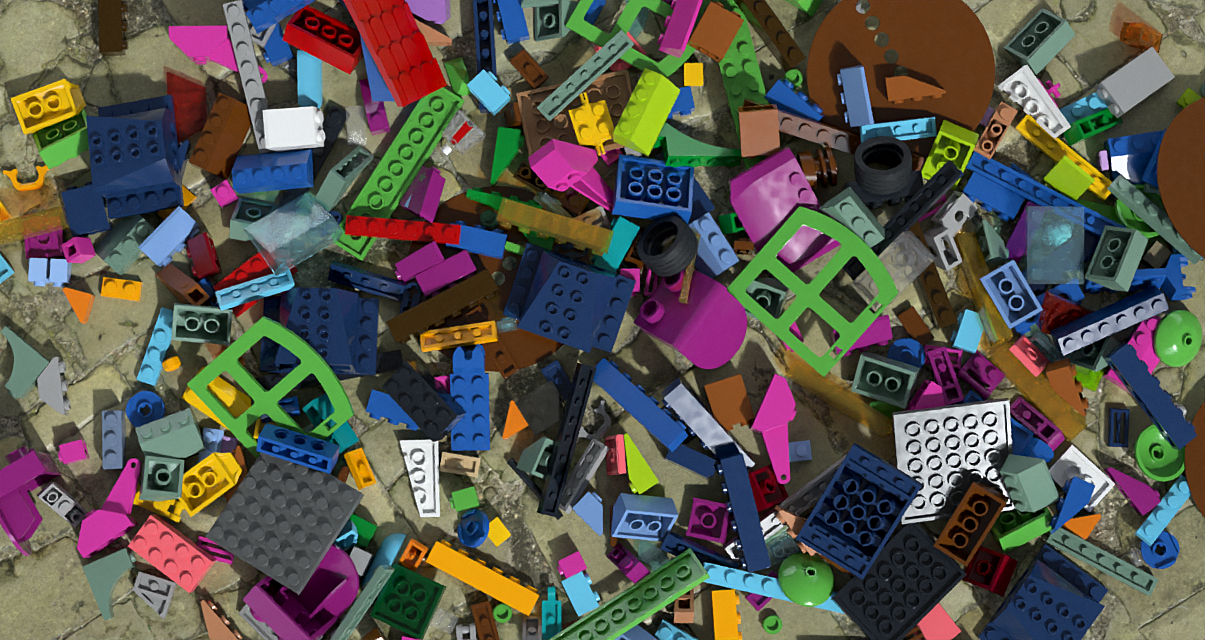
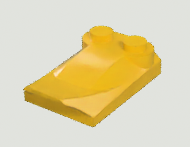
(48, 105)
(229, 396)
(208, 481)

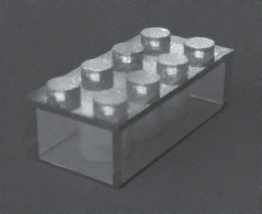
(904, 262)

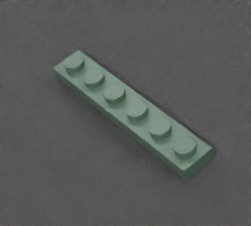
(585, 75)
(1151, 215)
(1102, 561)
(362, 603)

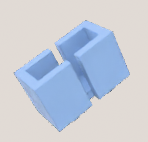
(46, 271)

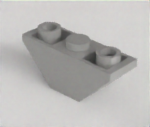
(53, 387)
(62, 503)

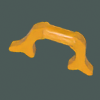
(27, 186)

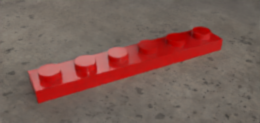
(403, 230)

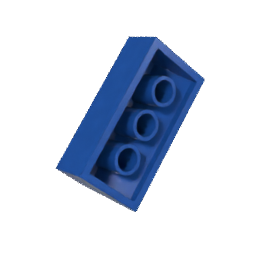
(273, 171)

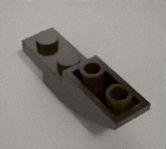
(569, 198)

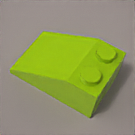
(950, 144)
(1067, 179)
(639, 472)

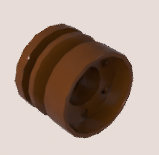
(818, 168)

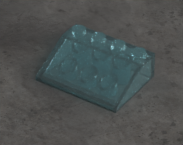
(293, 233)
(1054, 245)

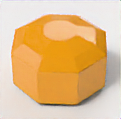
(171, 364)

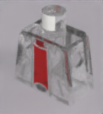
(461, 134)

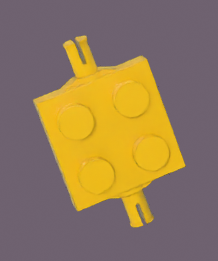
(592, 123)

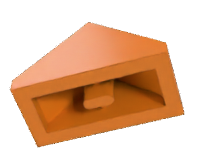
(80, 302)
(514, 423)
(1082, 525)
(413, 555)

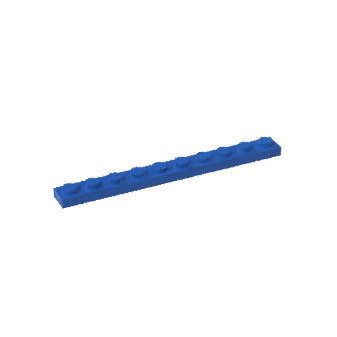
(1035, 191)

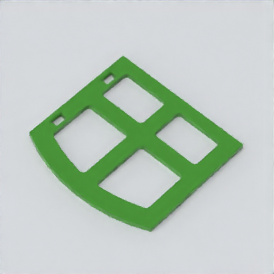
(666, 66)
(809, 294)
(267, 400)

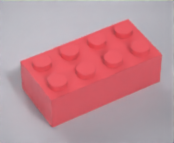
(172, 553)

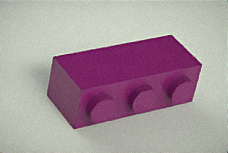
(446, 274)

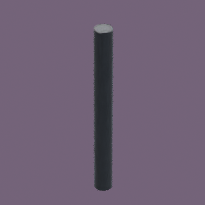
(529, 482)

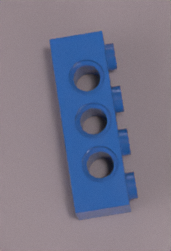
(1070, 291)
(298, 448)

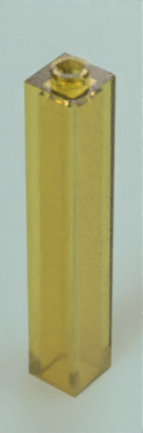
(974, 268)
(839, 399)

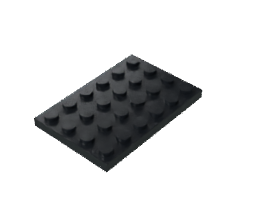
(900, 585)

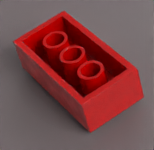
(325, 38)
(251, 269)

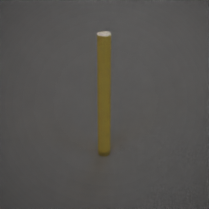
(687, 277)

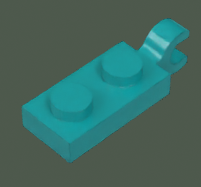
(551, 615)

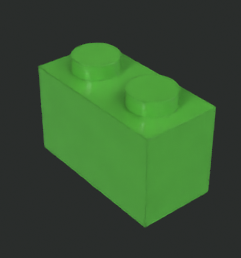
(464, 499)

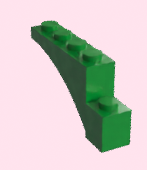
(686, 151)
(494, 201)

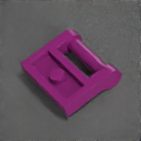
(982, 370)

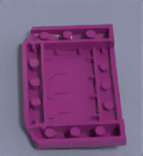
(768, 197)

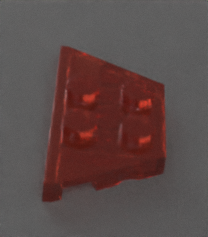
(189, 105)
(1059, 312)

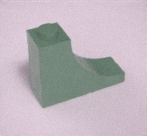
(342, 176)
(26, 367)
(104, 576)

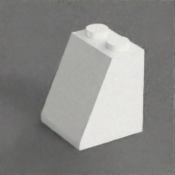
(293, 128)

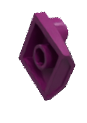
(709, 520)

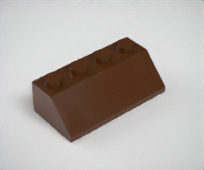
(222, 137)
(971, 522)

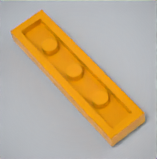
(459, 336)

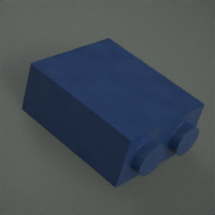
(86, 211)
(692, 461)

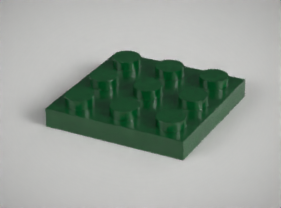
(408, 601)

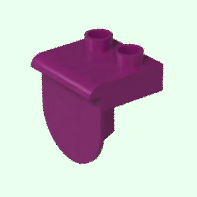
(704, 328)
(17, 510)
(318, 605)

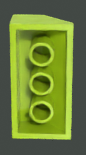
(646, 112)

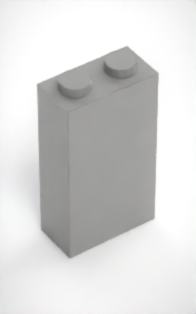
(1134, 82)

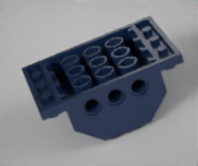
(136, 156)
(568, 299)
(331, 322)
(858, 510)
(1047, 602)

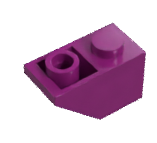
(627, 563)

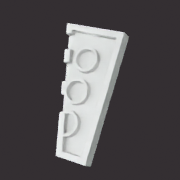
(1031, 95)
(423, 469)

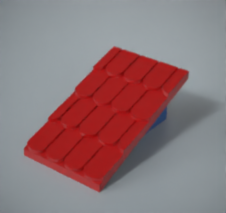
(395, 52)

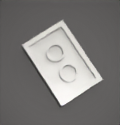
(1075, 464)

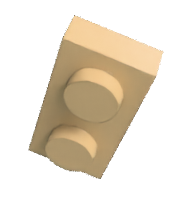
(460, 464)

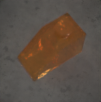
(1140, 36)

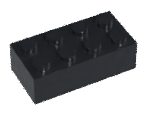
(875, 201)
(424, 399)

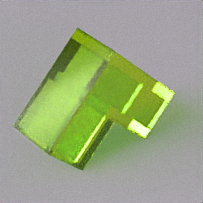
(1090, 381)

